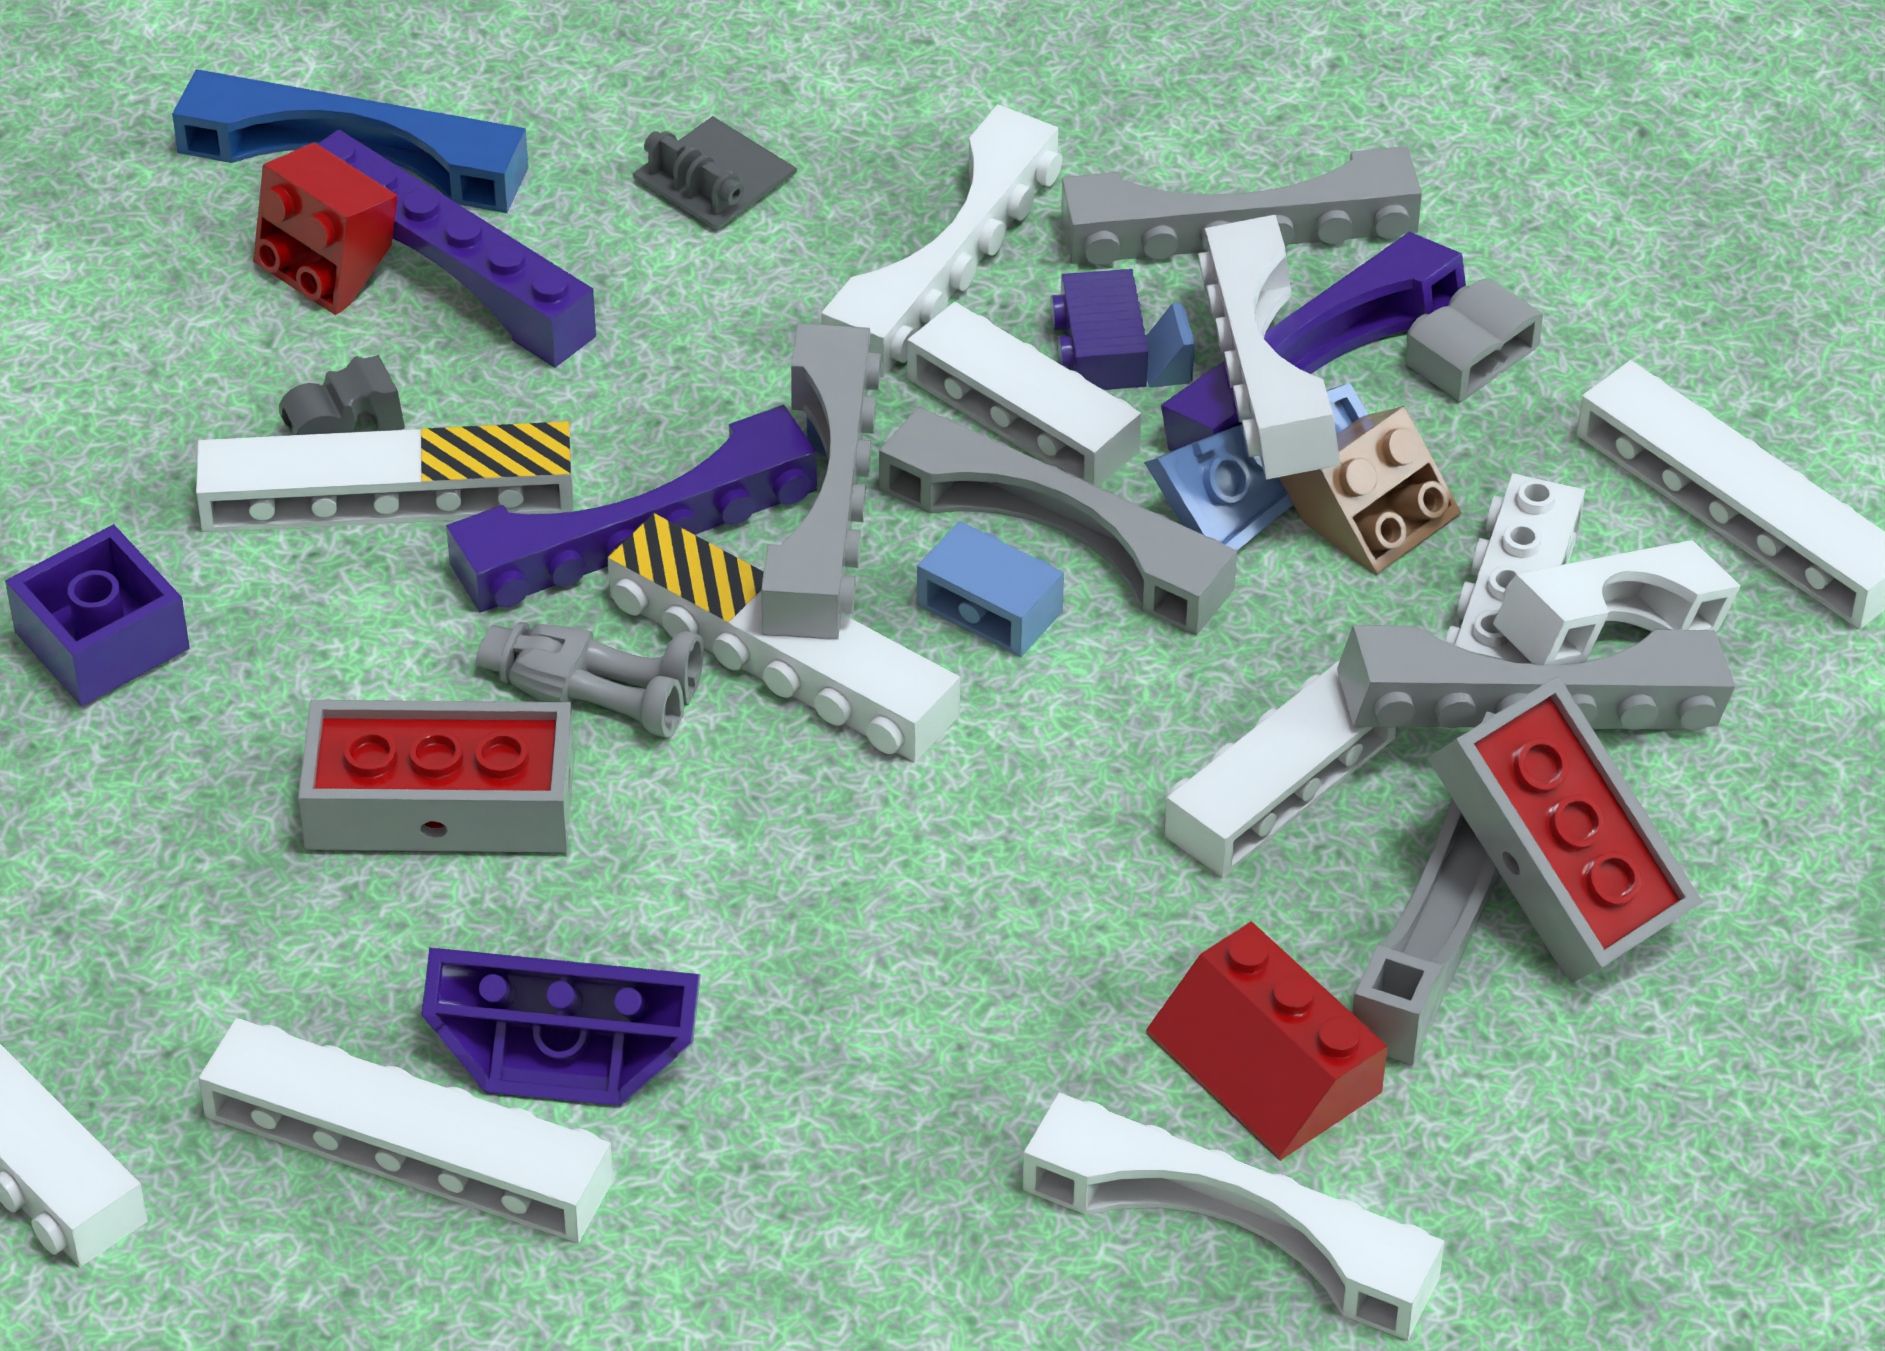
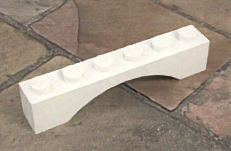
(1007, 166)
(1280, 406)
(1107, 1162)

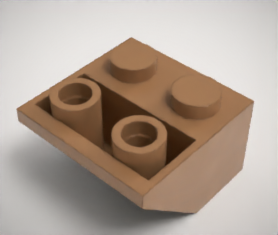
(1380, 495)

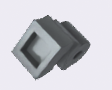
(341, 398)

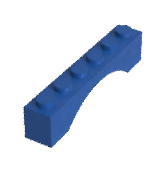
(245, 117)

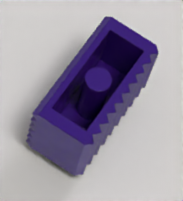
(1101, 328)

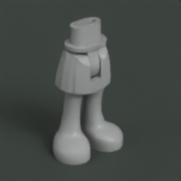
(565, 665)

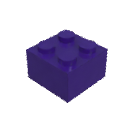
(97, 614)

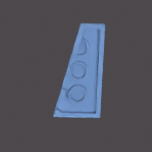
(1224, 490)

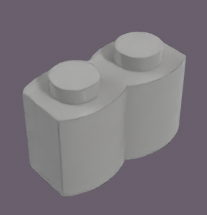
(1473, 338)

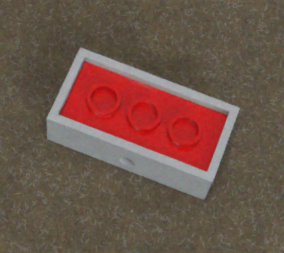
(437, 776)
(1564, 830)

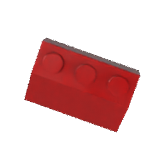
(1269, 1041)

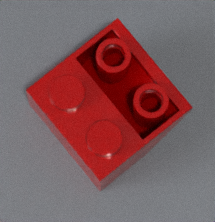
(322, 225)

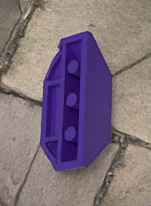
(558, 1023)

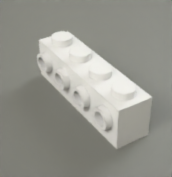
(1530, 532)

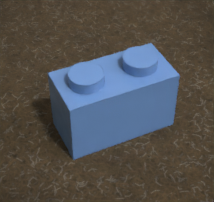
(990, 588)

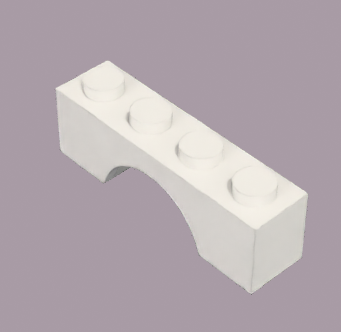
(1560, 609)

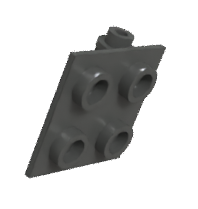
(711, 171)

